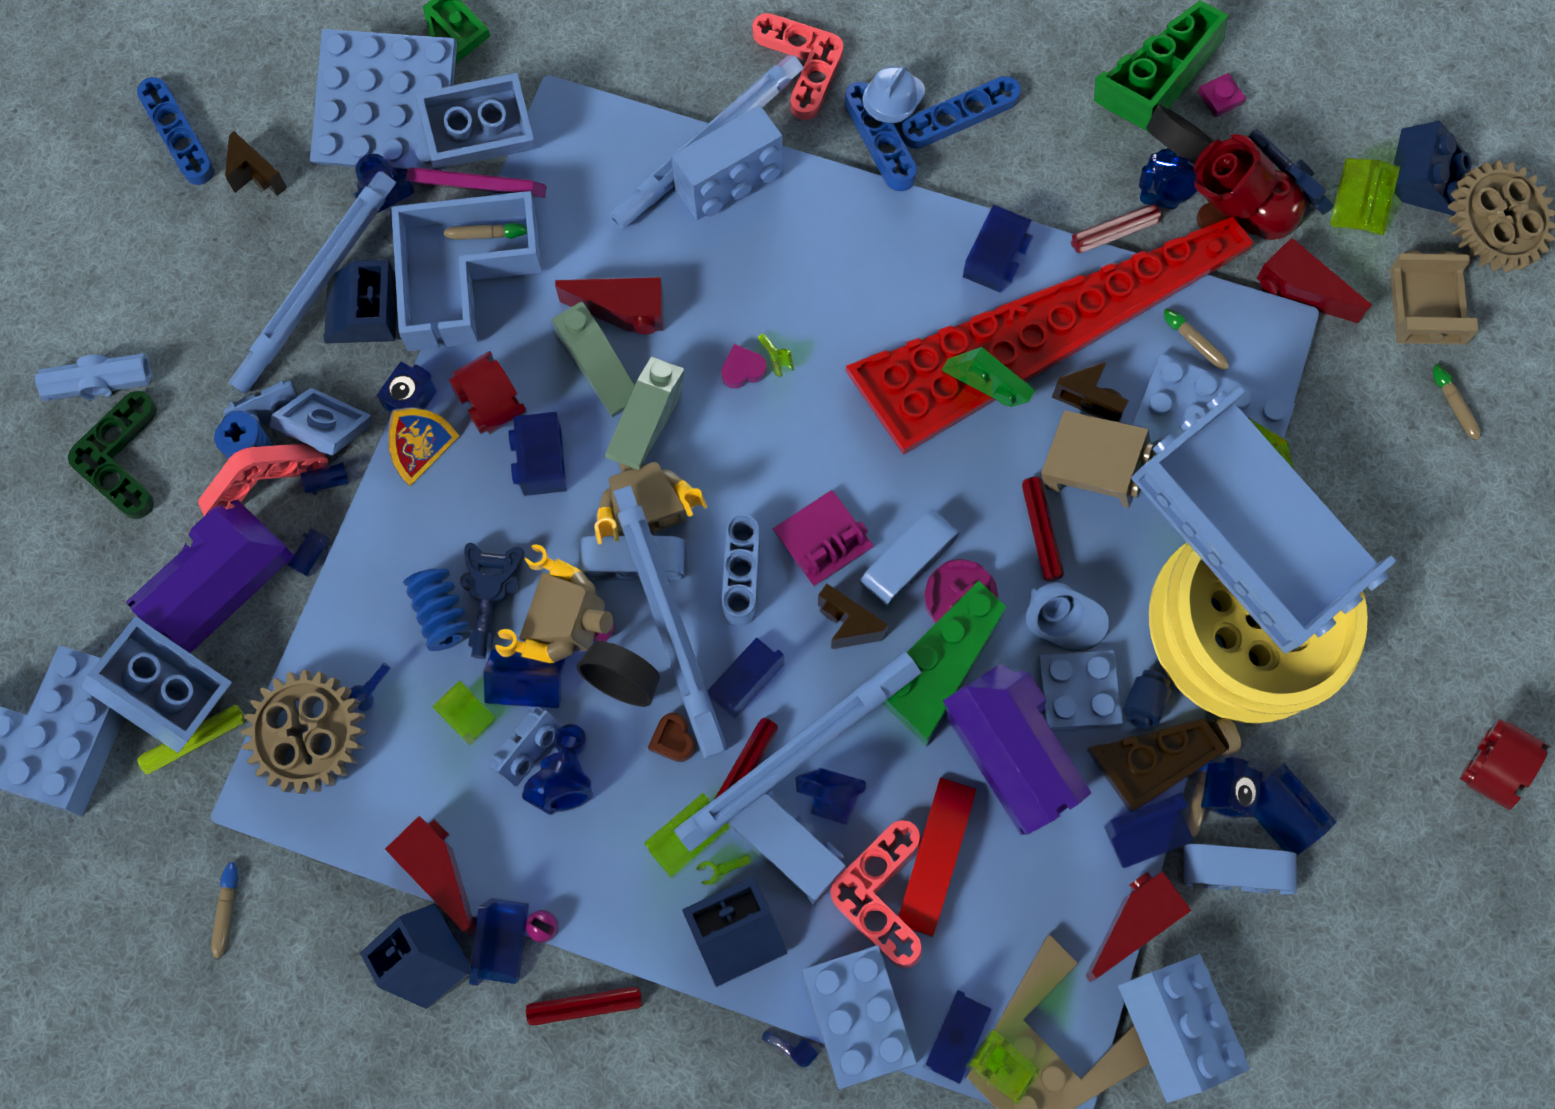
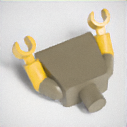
(655, 490)
(561, 614)

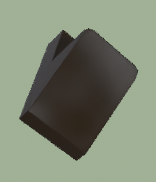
(246, 164)
(1081, 392)
(858, 624)

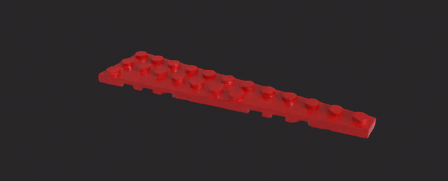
(1032, 333)

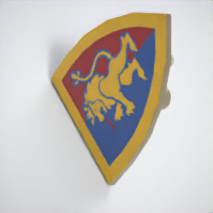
(417, 440)

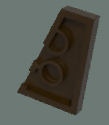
(1155, 762)

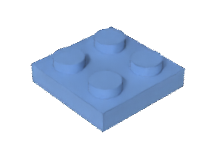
(320, 421)
(1080, 690)

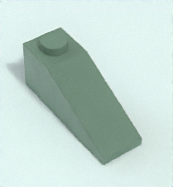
(594, 357)
(646, 412)

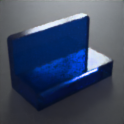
(746, 677)
(522, 681)
(1291, 812)
(1149, 831)
(499, 941)
(956, 1037)

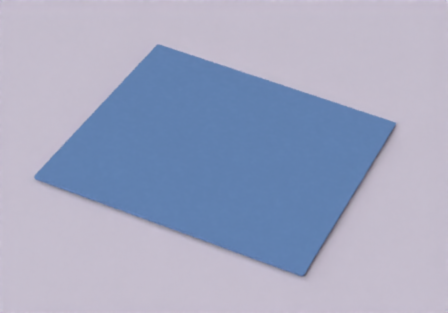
(834, 275)

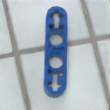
(957, 108)
(177, 130)
(875, 137)

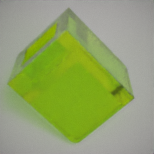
(464, 713)

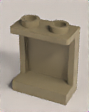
(1431, 299)
(1097, 456)

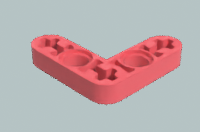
(810, 51)
(255, 464)
(869, 885)

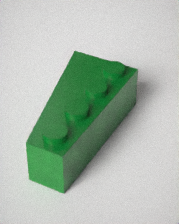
(1162, 66)
(945, 660)

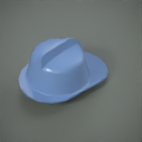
(893, 94)
(1066, 617)

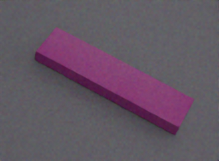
(475, 182)

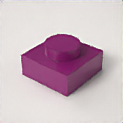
(1221, 95)

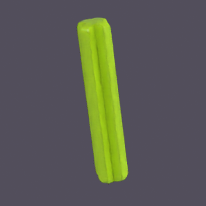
(206, 732)

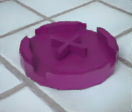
(951, 583)

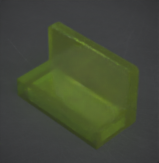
(1365, 195)
(668, 848)

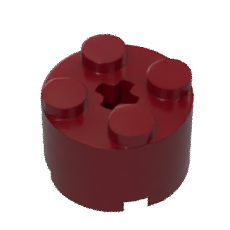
(1235, 176)
(488, 392)
(1505, 763)

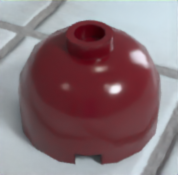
(1280, 211)

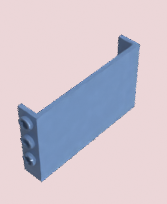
(1258, 524)

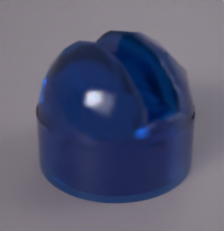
(564, 735)

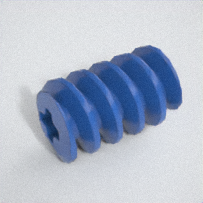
(239, 432)
(435, 608)

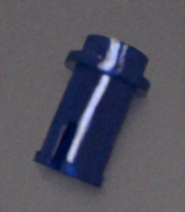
(324, 478)
(308, 552)

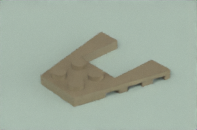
(1056, 1083)

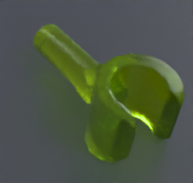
(778, 357)
(723, 868)

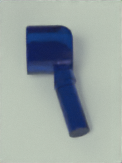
(369, 687)
(802, 1054)

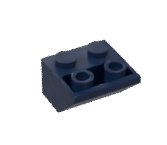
(1429, 166)
(361, 303)
(735, 931)
(417, 957)

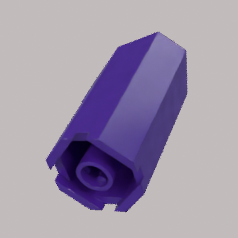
(212, 578)
(1015, 747)

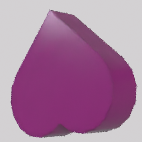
(742, 367)

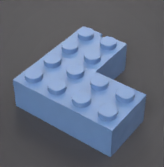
(439, 272)
(62, 741)

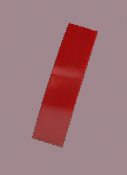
(936, 856)

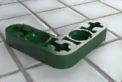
(104, 451)

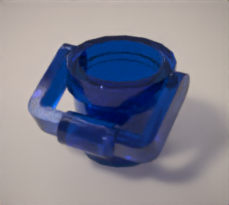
(369, 166)
(1171, 178)
(562, 783)
(832, 793)

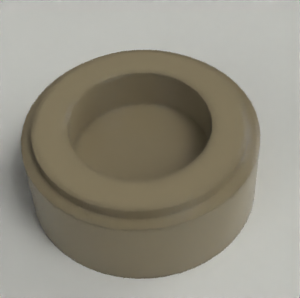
(1228, 735)

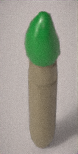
(509, 230)
(1196, 339)
(1456, 401)

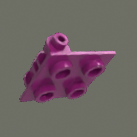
(823, 537)

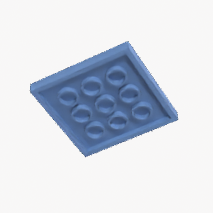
(369, 96)
(1181, 390)

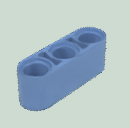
(738, 553)
(909, 557)
(615, 563)
(1240, 867)

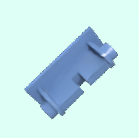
(265, 405)
(517, 759)

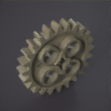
(1502, 216)
(271, 742)

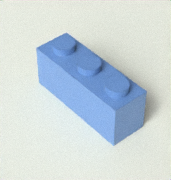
(789, 845)

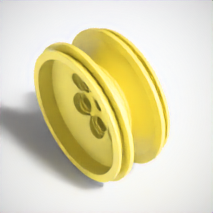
(1225, 679)

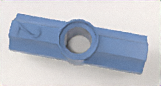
(93, 377)

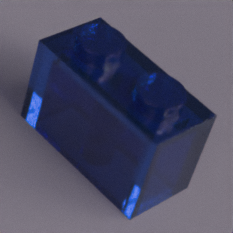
(997, 249)
(538, 453)

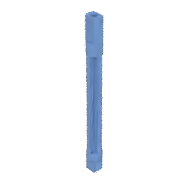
(663, 179)
(312, 281)
(669, 624)
(797, 751)

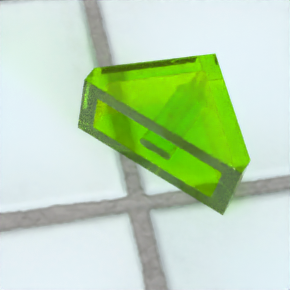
(1002, 1066)

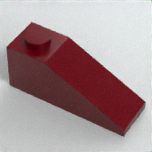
(1305, 279)
(623, 302)
(433, 866)
(1140, 918)

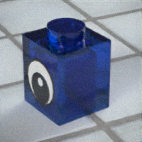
(407, 388)
(1232, 788)

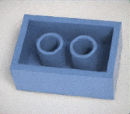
(475, 121)
(728, 163)
(155, 684)
(858, 1017)
(1184, 1028)

